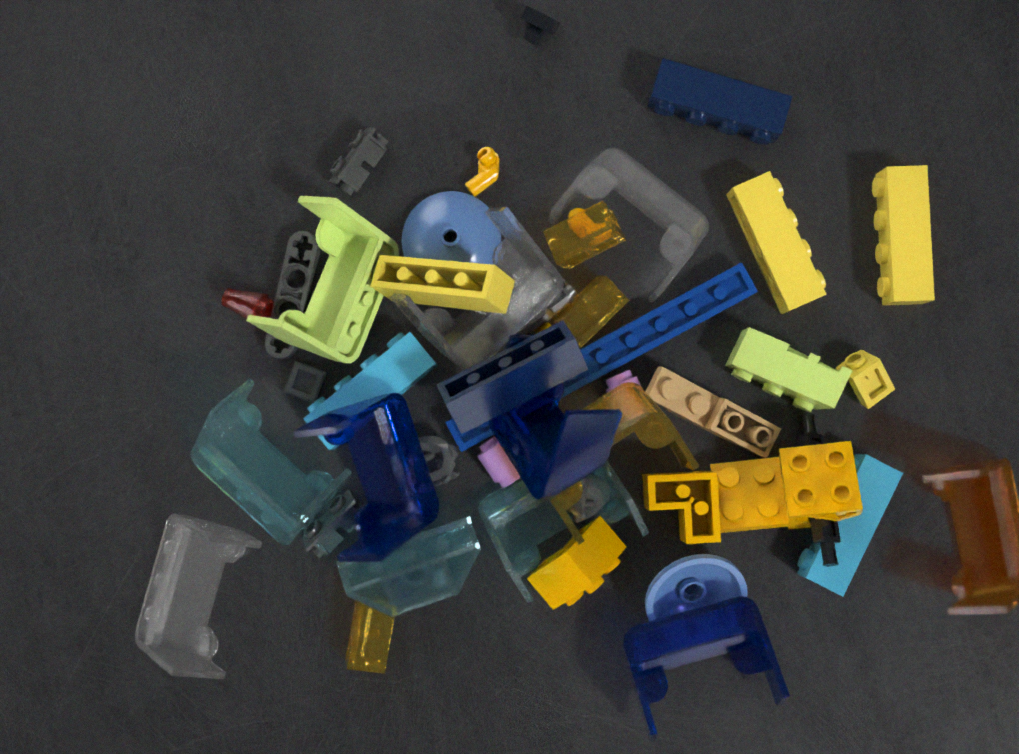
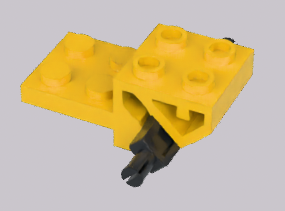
(797, 490)

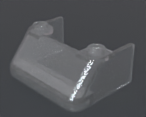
(618, 171)
(483, 334)
(183, 592)

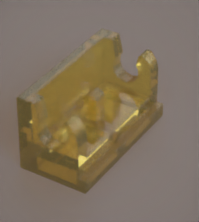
(584, 235)
(592, 309)
(369, 639)

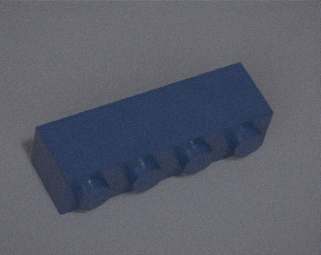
(719, 102)
(512, 376)

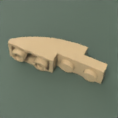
(712, 412)

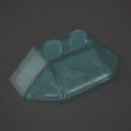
(417, 573)

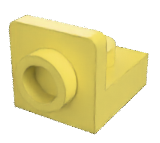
(867, 378)

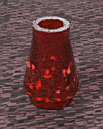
(247, 303)

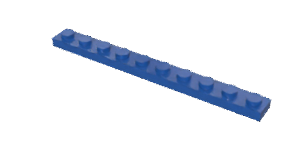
(643, 335)

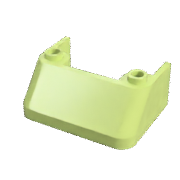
(343, 300)

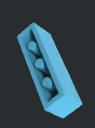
(390, 373)
(876, 488)

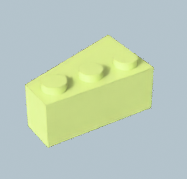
(786, 371)

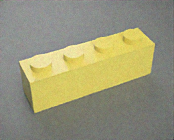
(903, 235)
(776, 242)
(444, 283)

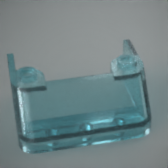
(257, 473)
(521, 522)

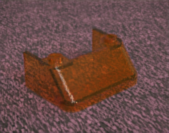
(986, 532)

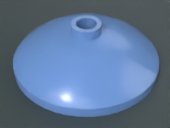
(455, 213)
(693, 584)

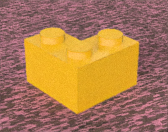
(694, 497)
(578, 567)

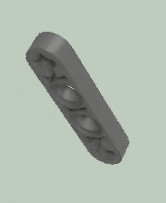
(286, 293)

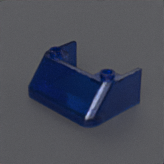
(550, 447)
(389, 470)
(696, 635)

